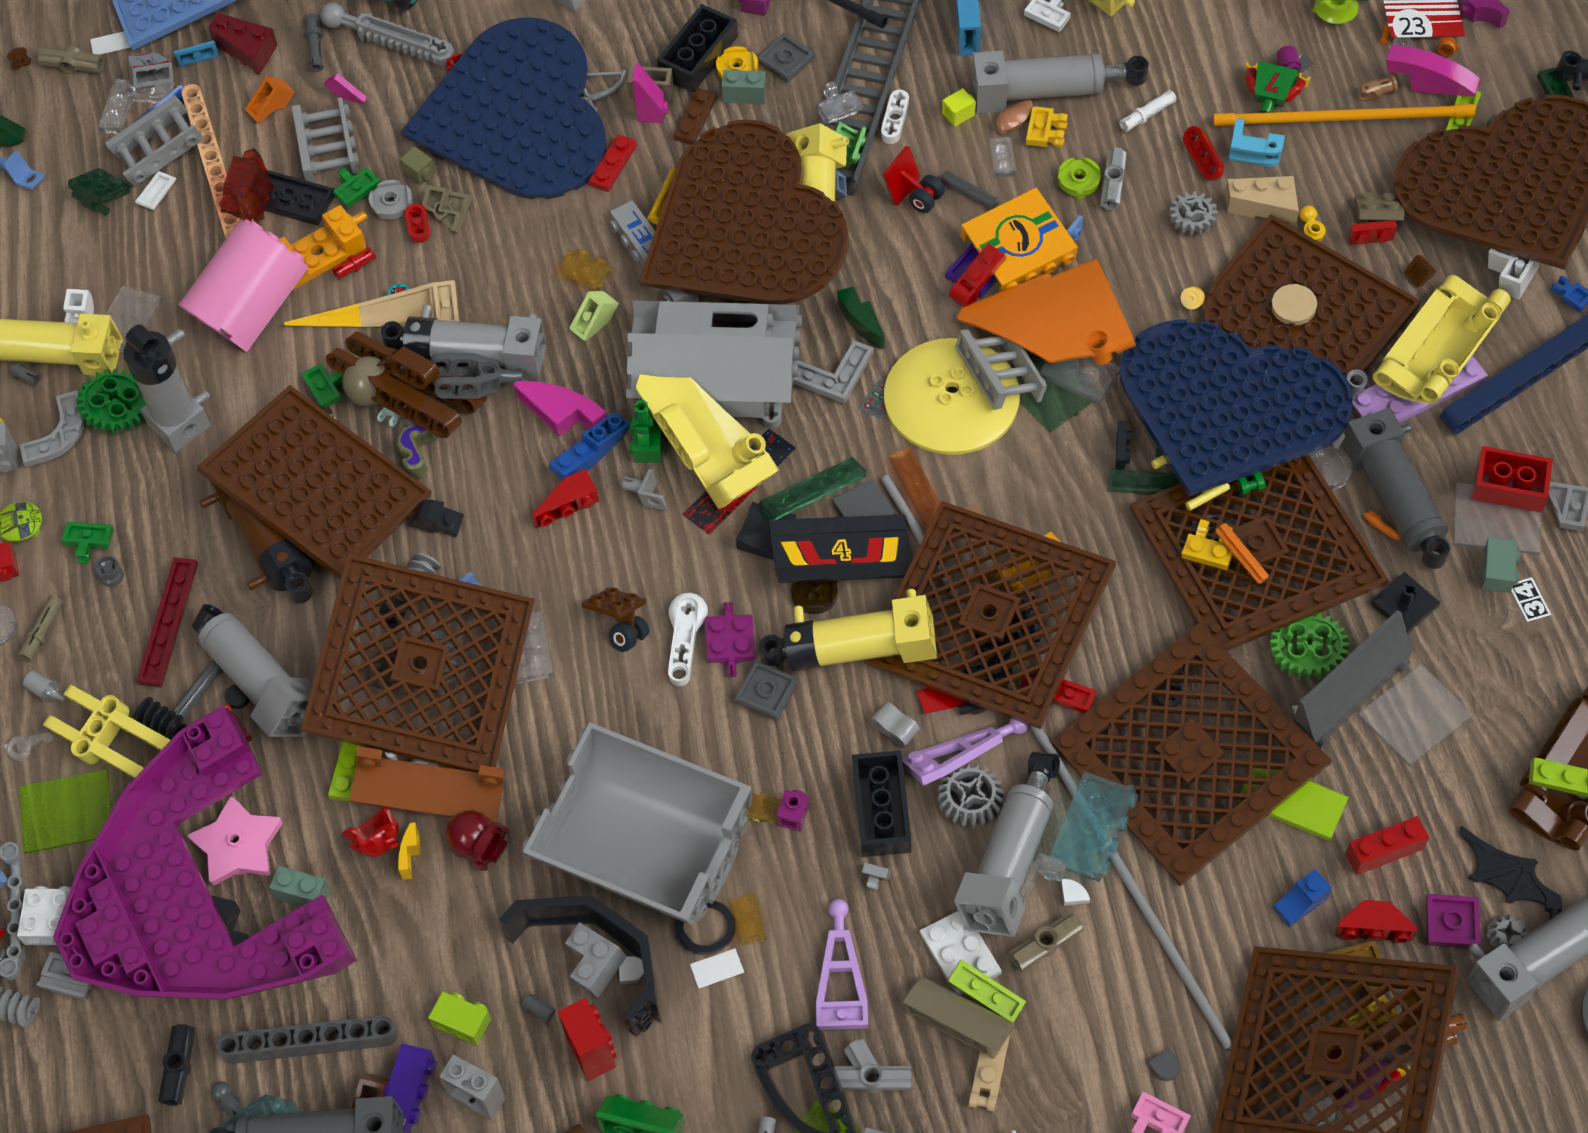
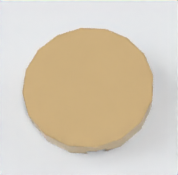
(1294, 304)

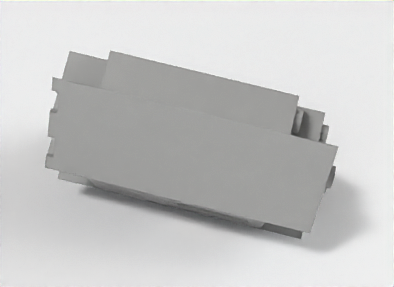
(733, 365)

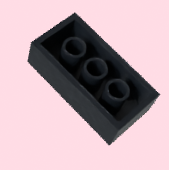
(697, 46)
(881, 803)

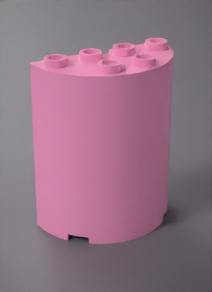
(244, 284)

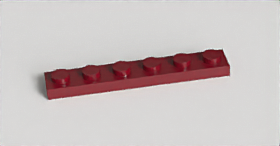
(167, 622)

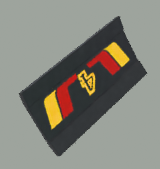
(840, 548)

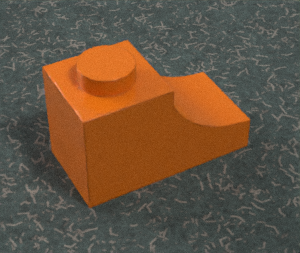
(269, 97)

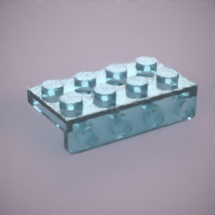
(1093, 826)

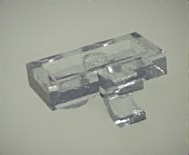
(836, 105)

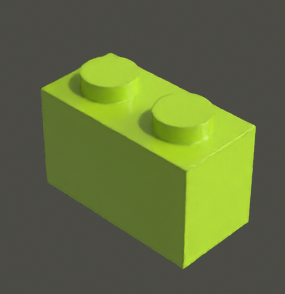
(460, 1017)

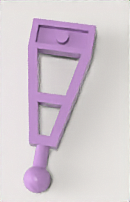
(925, 769)
(842, 1013)

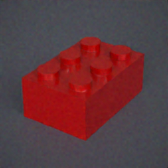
(1512, 479)
(588, 1038)

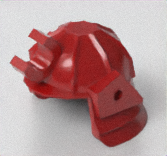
(374, 836)

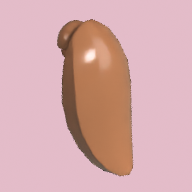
(1014, 116)

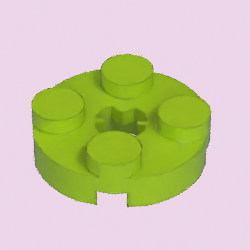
(1079, 187)

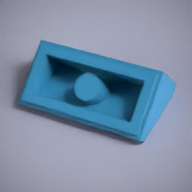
(196, 53)

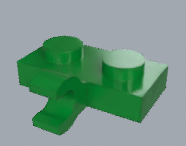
(355, 187)
(323, 386)
(85, 537)

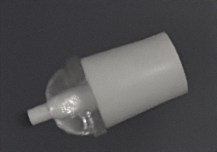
(43, 687)

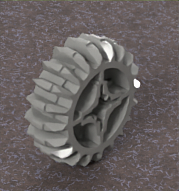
(984, 807)

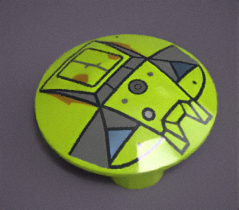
(20, 521)

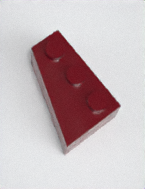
(244, 40)

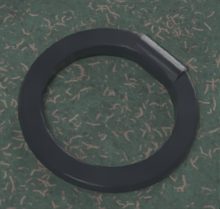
(689, 945)

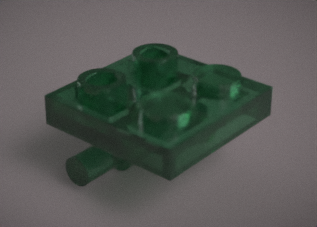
(97, 188)

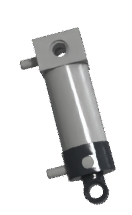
(513, 346)
(168, 407)

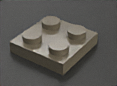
(1378, 206)

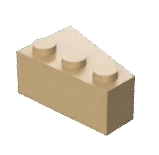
(1263, 197)

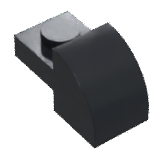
(432, 516)

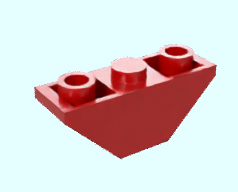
(1376, 922)

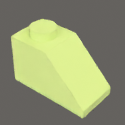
(593, 314)

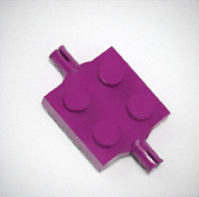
(729, 639)

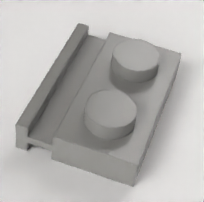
(57, 979)

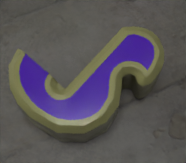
(408, 443)

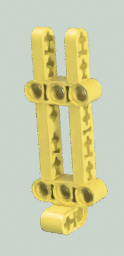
(98, 740)

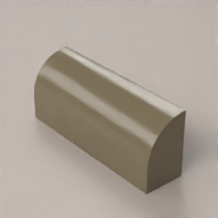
(958, 1017)

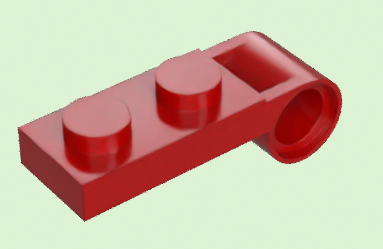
(976, 275)

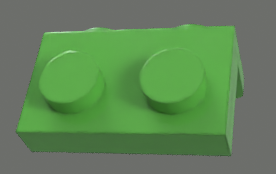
(856, 141)

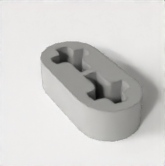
(777, 409)

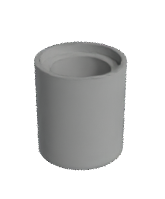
(1360, 380)

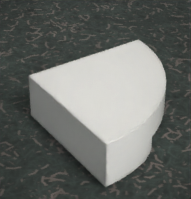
(1074, 893)

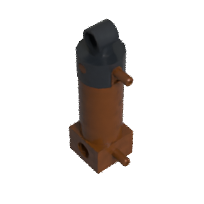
(278, 559)

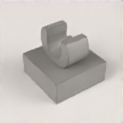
(876, 874)

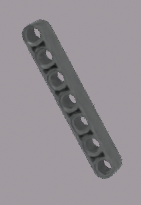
(295, 1035)

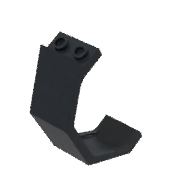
(590, 910)

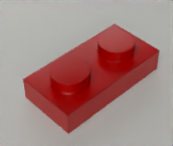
(1372, 232)

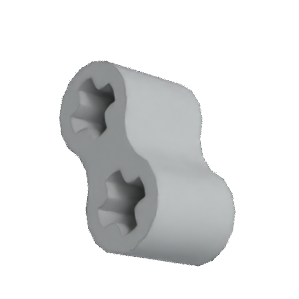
(894, 724)

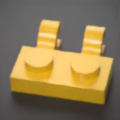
(1040, 125)
(1205, 550)

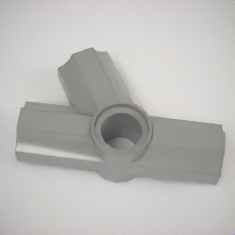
(864, 1064)

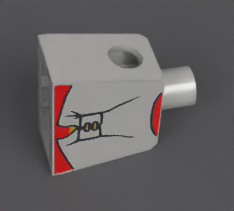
(147, 71)

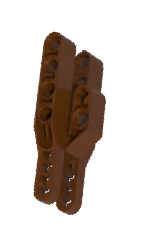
(399, 396)

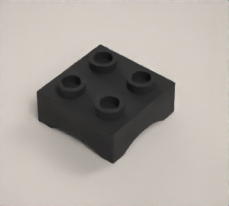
(755, 532)

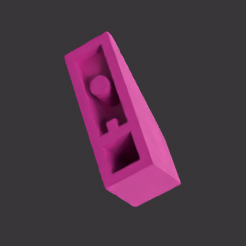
(648, 97)

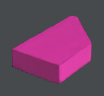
(344, 89)

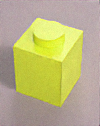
(958, 107)

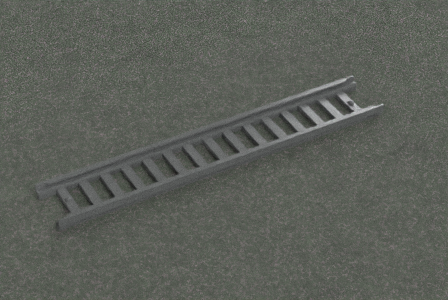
(846, 71)

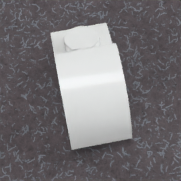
(77, 303)

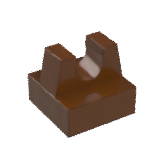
(1419, 271)

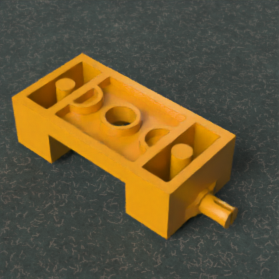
(336, 239)

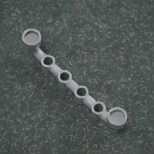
(10, 967)

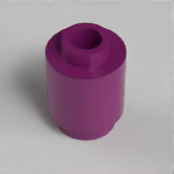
(1289, 58)

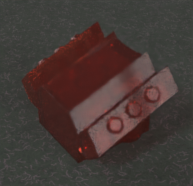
(247, 187)

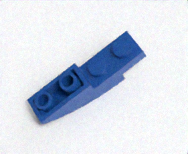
(592, 448)

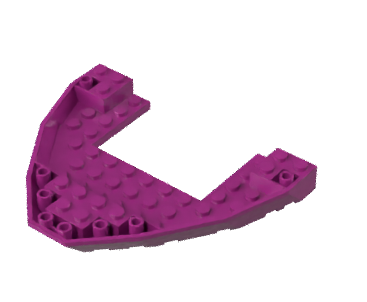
(142, 910)

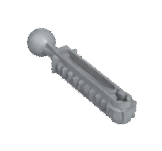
(389, 34)

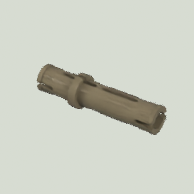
(36, 636)

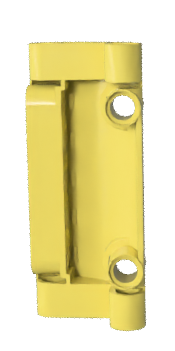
(1440, 341)

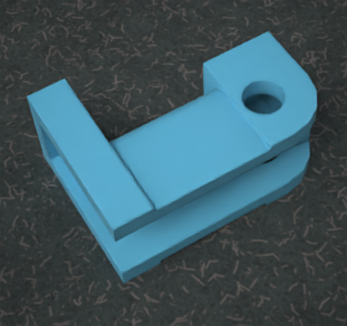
(1255, 149)

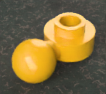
(1308, 215)

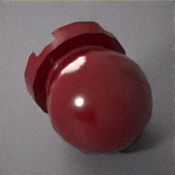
(476, 838)

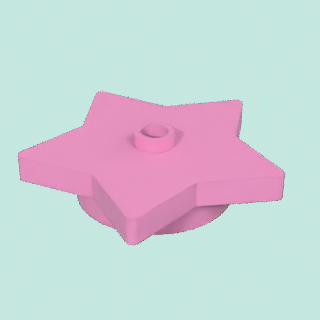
(236, 842)

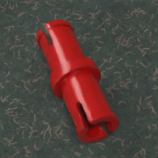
(353, 263)

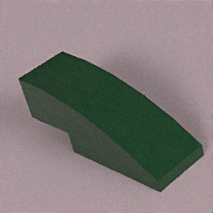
(860, 316)

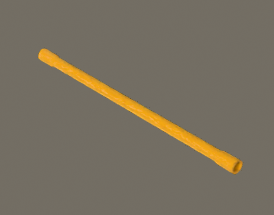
(1456, 111)

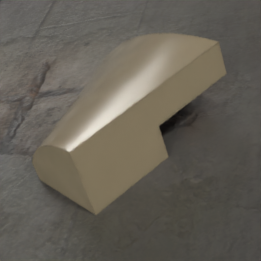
(447, 206)

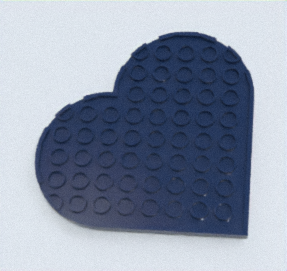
(516, 111)
(1230, 407)

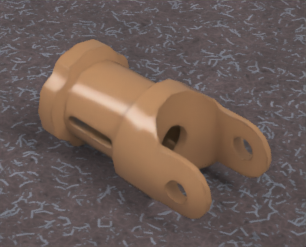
(1376, 88)

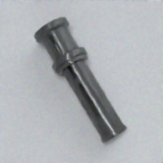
(314, 35)

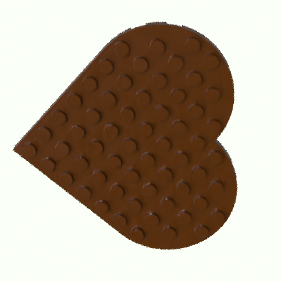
(1505, 184)
(745, 222)

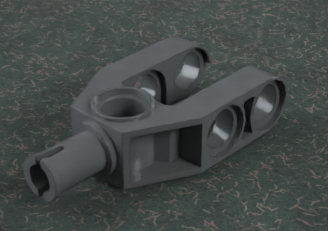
(486, 375)

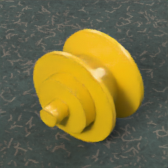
(1192, 297)

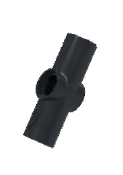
(174, 1080)

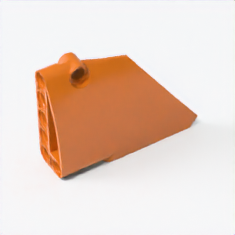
(1057, 316)

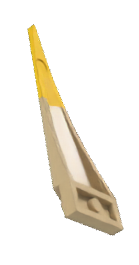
(393, 307)

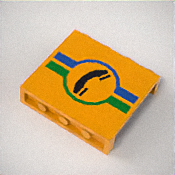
(1026, 234)

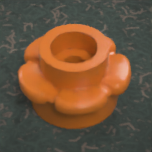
(1447, 46)

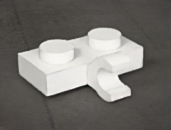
(1048, 13)

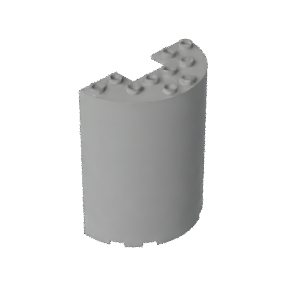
(643, 824)

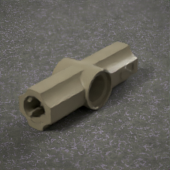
(70, 60)
(1033, 950)

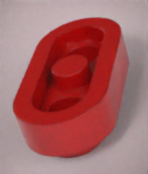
(417, 223)

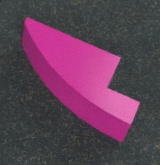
(1432, 72)
(558, 406)

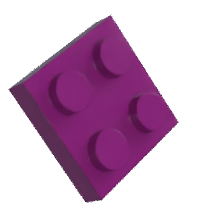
(1452, 921)

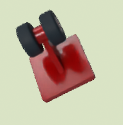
(902, 179)

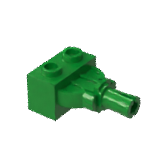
(647, 435)

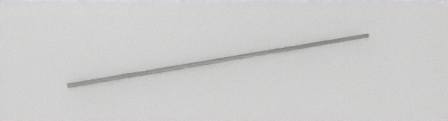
(1115, 858)

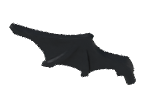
(970, 708)
(1511, 875)

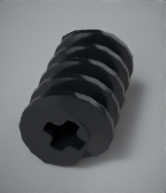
(158, 718)

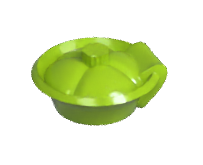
(1336, 10)

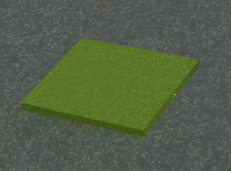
(64, 811)

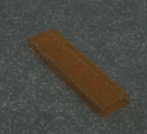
(915, 484)

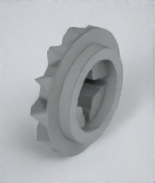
(1499, 925)

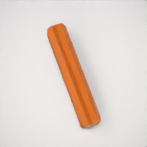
(1241, 553)

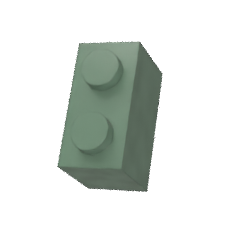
(744, 87)
(1499, 565)
(297, 887)

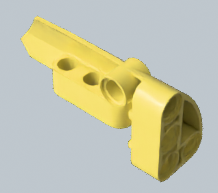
(707, 437)

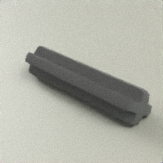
(969, 190)
(197, 689)

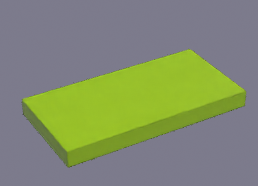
(1309, 809)

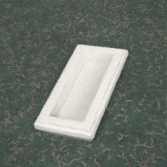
(155, 190)

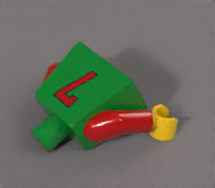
(1274, 84)

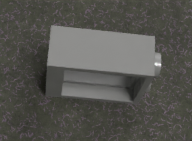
(465, 1081)

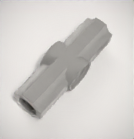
(1113, 179)

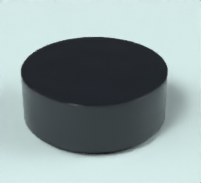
(236, 697)

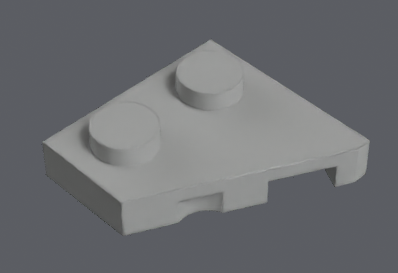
(1569, 505)

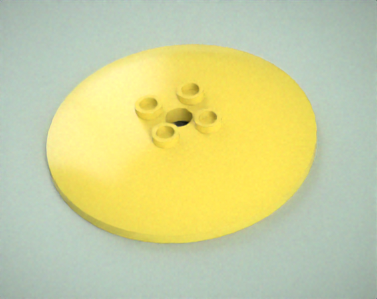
(940, 419)

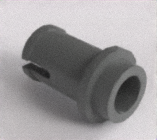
(19, 371)
(538, 1007)

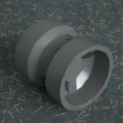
(109, 571)

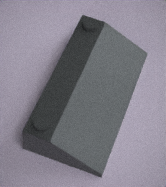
(1355, 680)

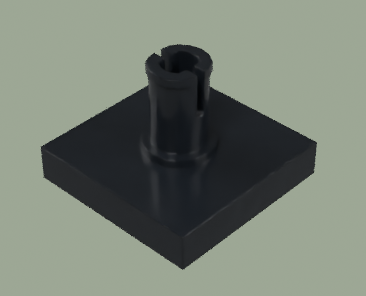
(1408, 598)

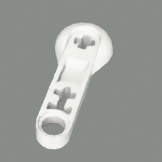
(685, 632)

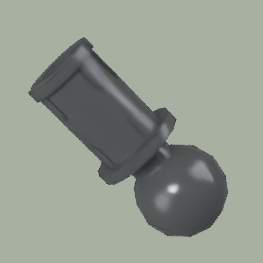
(229, 1102)

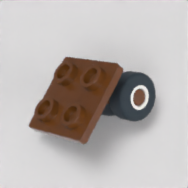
(622, 607)

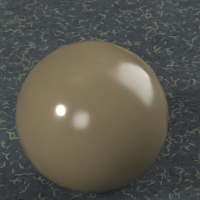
(356, 381)

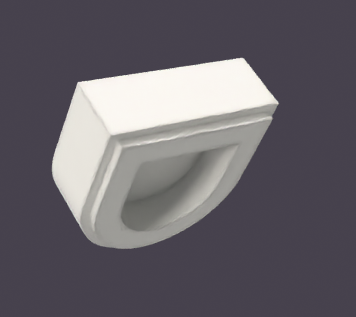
(631, 970)

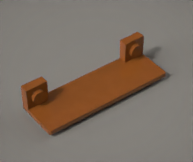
(425, 787)

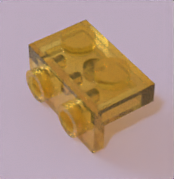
(584, 269)

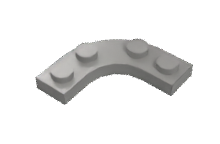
(61, 439)

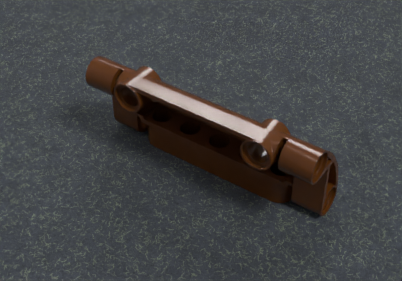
(1551, 812)

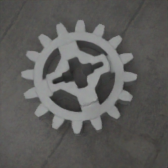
(1193, 213)

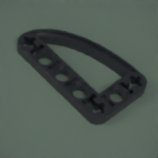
(817, 1073)

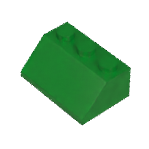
(622, 1115)

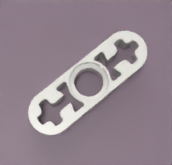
(892, 108)

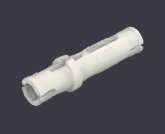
(1141, 114)

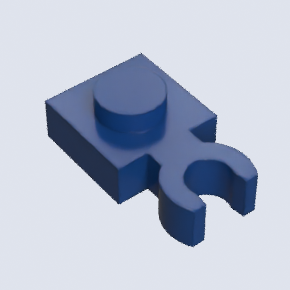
(1574, 296)

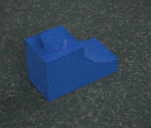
(1303, 898)

